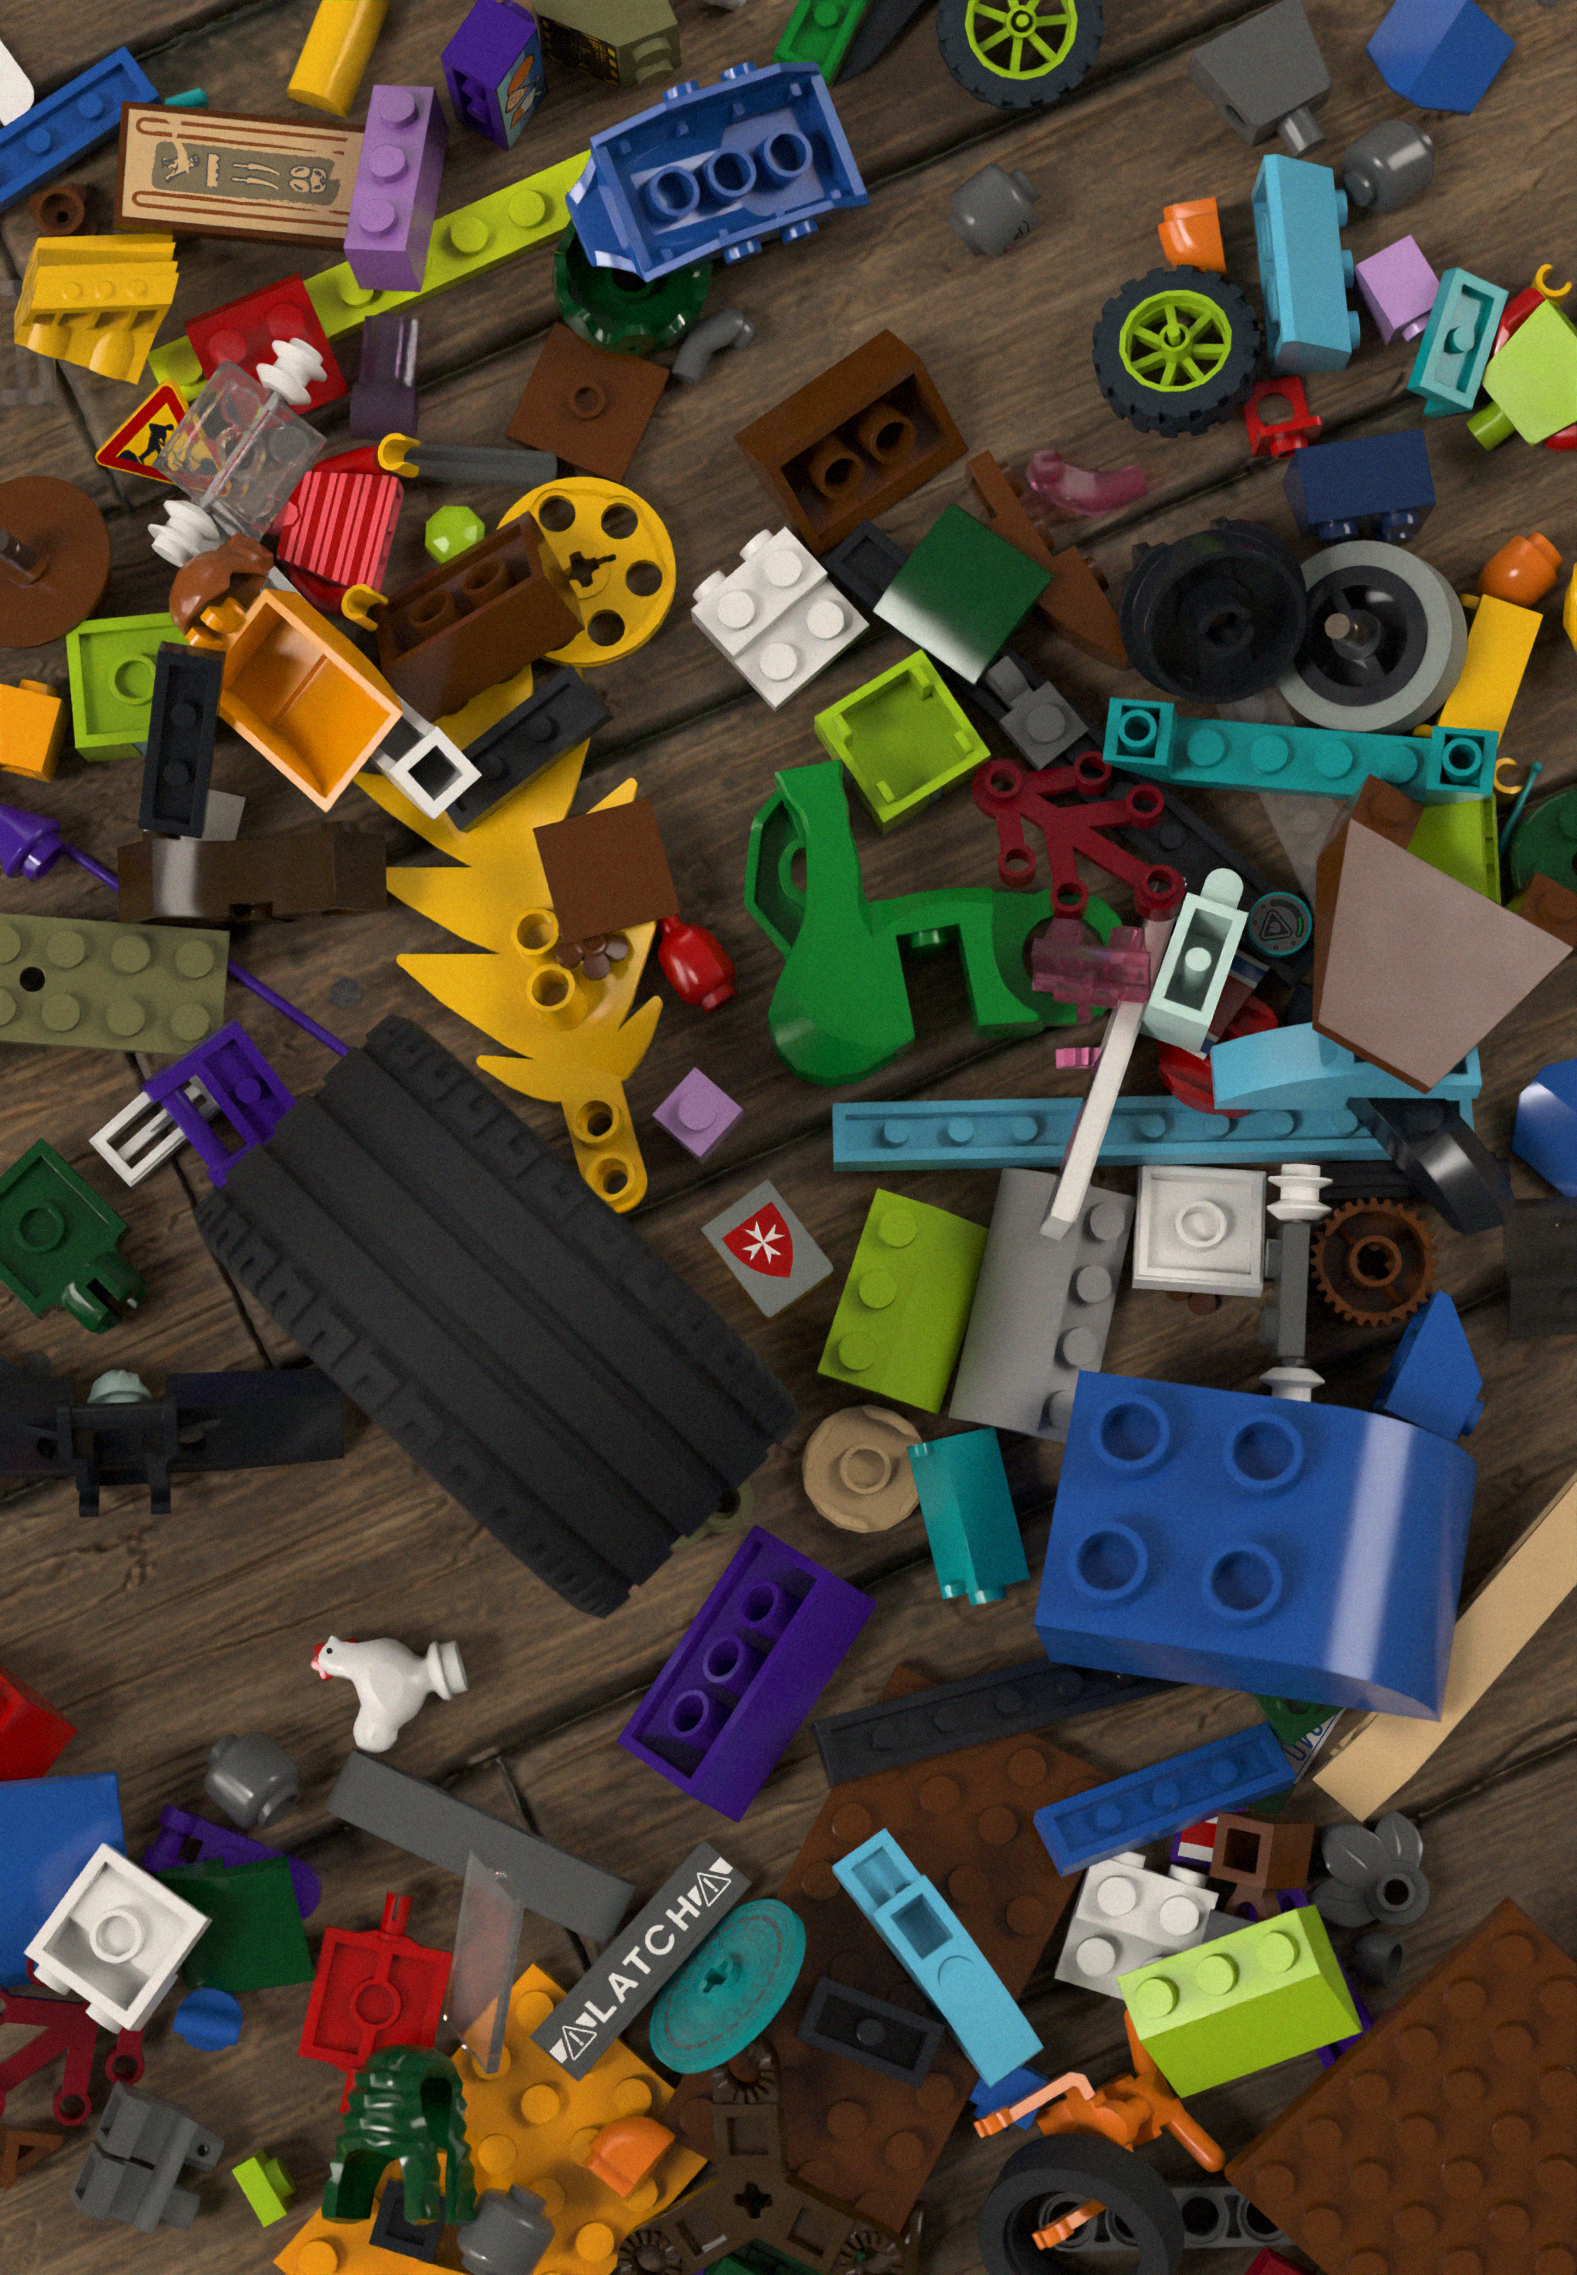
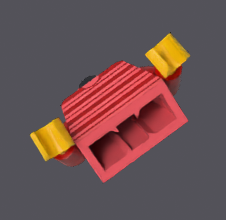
(343, 527)

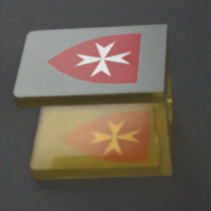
(768, 1251)

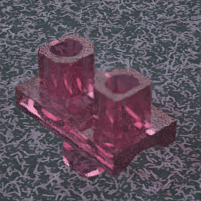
(1091, 973)

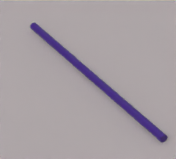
(233, 969)

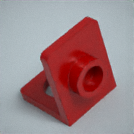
(1283, 438)

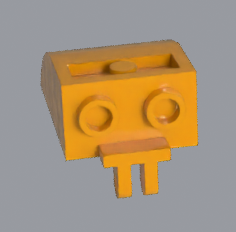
(298, 690)

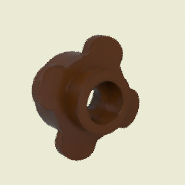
(57, 200)

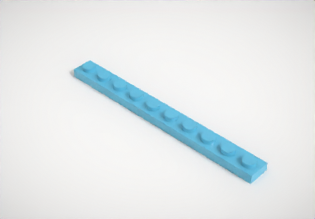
(1138, 1133)

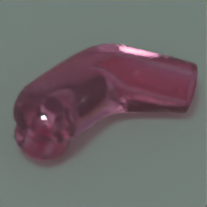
(1083, 490)

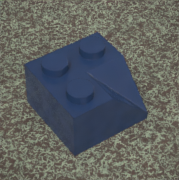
(1362, 489)

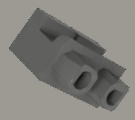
(139, 2159)

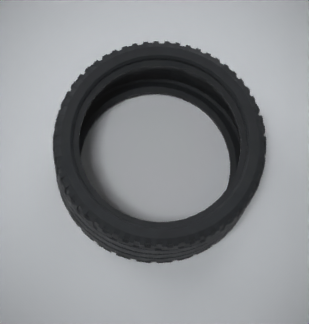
(496, 1316)

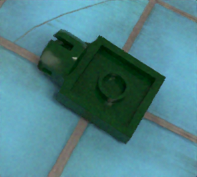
(63, 1242)

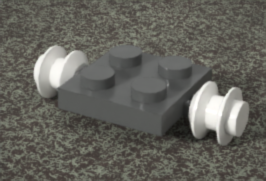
(1286, 1266)

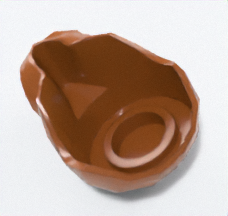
(210, 577)

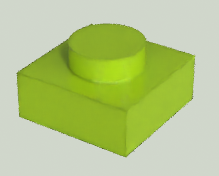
(266, 2186)

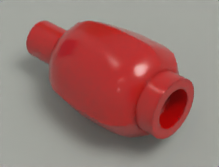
(696, 965)

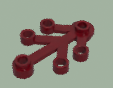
(1071, 830)
(67, 2028)

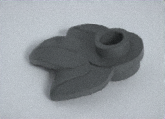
(1364, 1868)

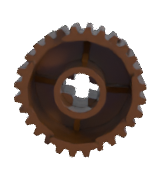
(1406, 1267)

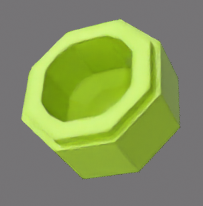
(452, 532)

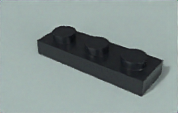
(181, 739)
(528, 744)

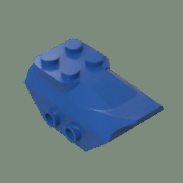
(716, 173)

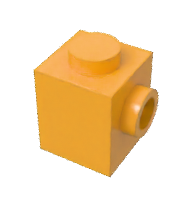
(31, 729)

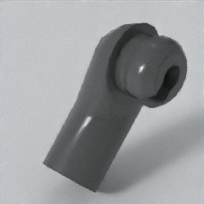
(708, 335)

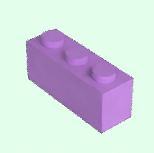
(396, 188)

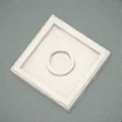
(1199, 1230)

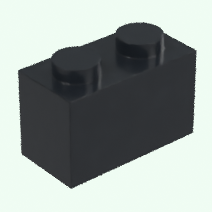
(869, 2031)

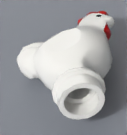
(389, 1682)

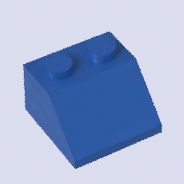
(1432, 1374)

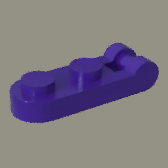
(225, 1843)

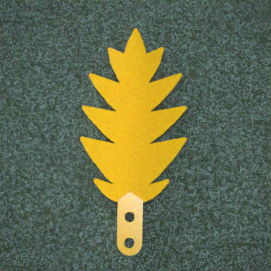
(521, 992)

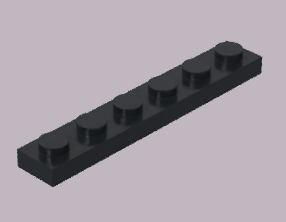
(972, 1715)

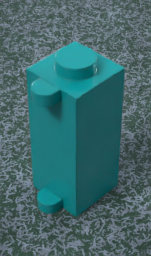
(969, 1515)

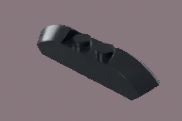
(1430, 1147)

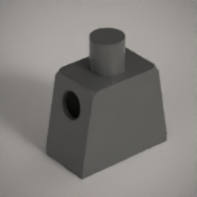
(1267, 78)

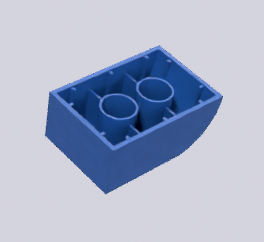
(1256, 1546)

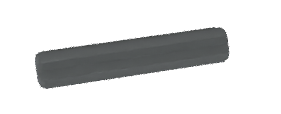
(481, 465)

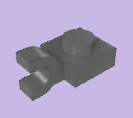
(1039, 721)

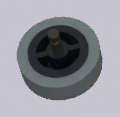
(1377, 640)

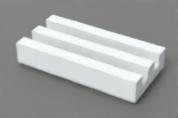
(163, 1151)

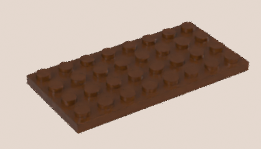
(975, 1840)

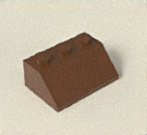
(852, 442)
(476, 620)

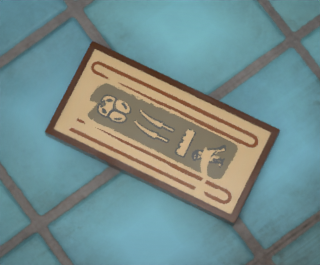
(235, 176)

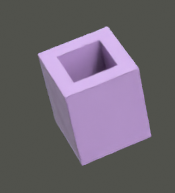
(1397, 291)
(698, 1115)

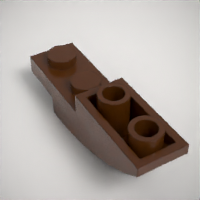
(1075, 599)

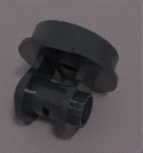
(1186, 585)

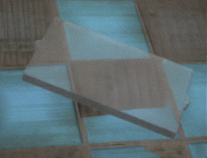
(484, 1960)

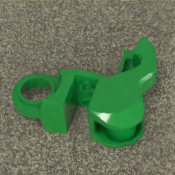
(843, 989)

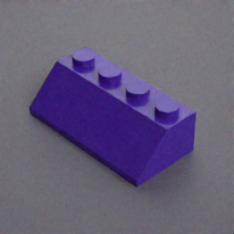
(746, 1673)

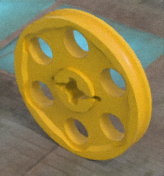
(609, 592)

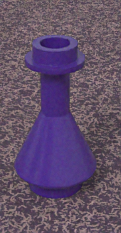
(28, 843)

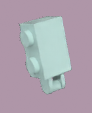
(1196, 963)

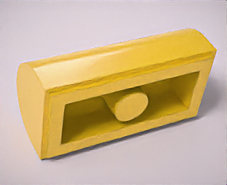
(337, 54)

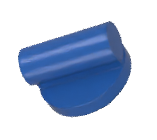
(209, 2019)

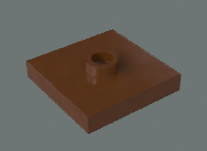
(588, 405)

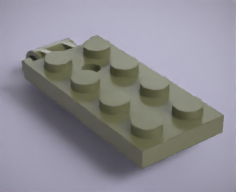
(111, 984)

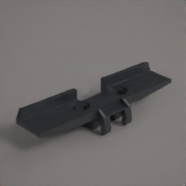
(245, 1418)

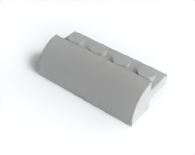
(1039, 1308)

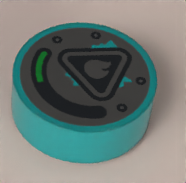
(1278, 925)

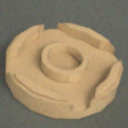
(853, 1483)

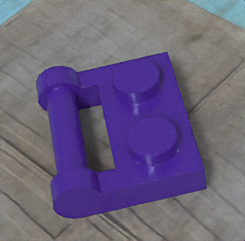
(239, 1084)

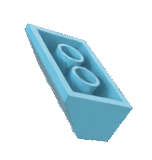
(1303, 267)

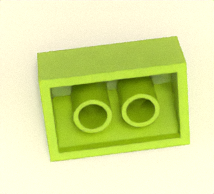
(905, 1302)
(1241, 2002)

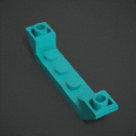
(1296, 760)

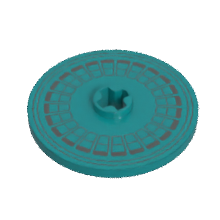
(728, 1987)

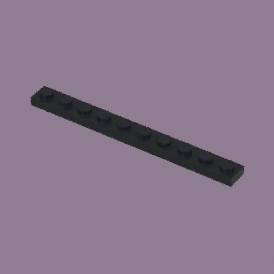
(867, 566)

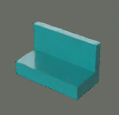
(1456, 342)

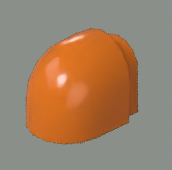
(1194, 236)
(1521, 571)
(629, 2153)

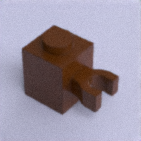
(1260, 1855)

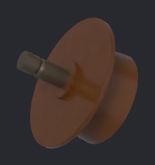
(50, 561)

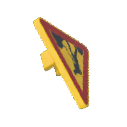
(145, 433)

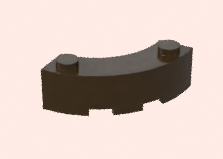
(259, 879)

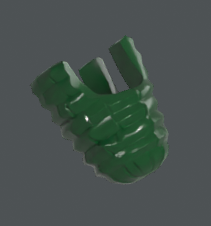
(405, 2110)

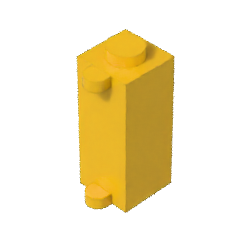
(1495, 660)

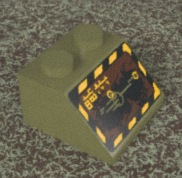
(611, 39)

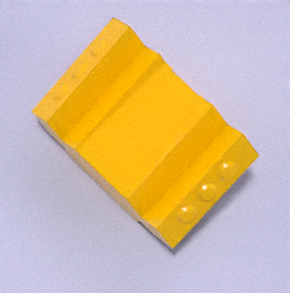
(97, 300)

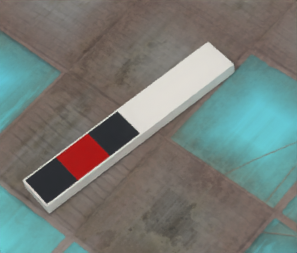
(1101, 1094)

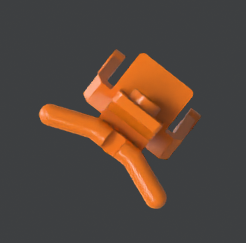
(1118, 2111)

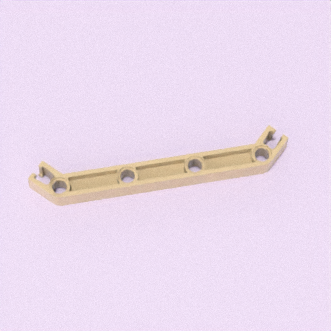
(1488, 1633)

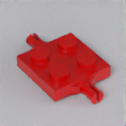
(373, 1993)

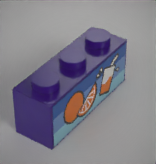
(495, 71)

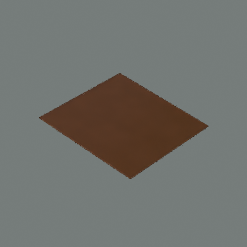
(606, 870)

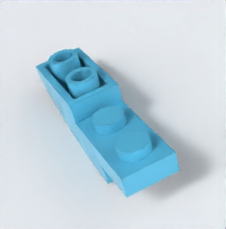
(1310, 1072)
(939, 1957)

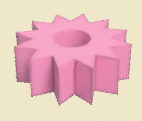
(1076, 1058)

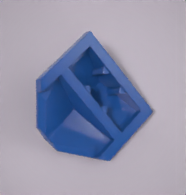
(1439, 53)
(1547, 1126)

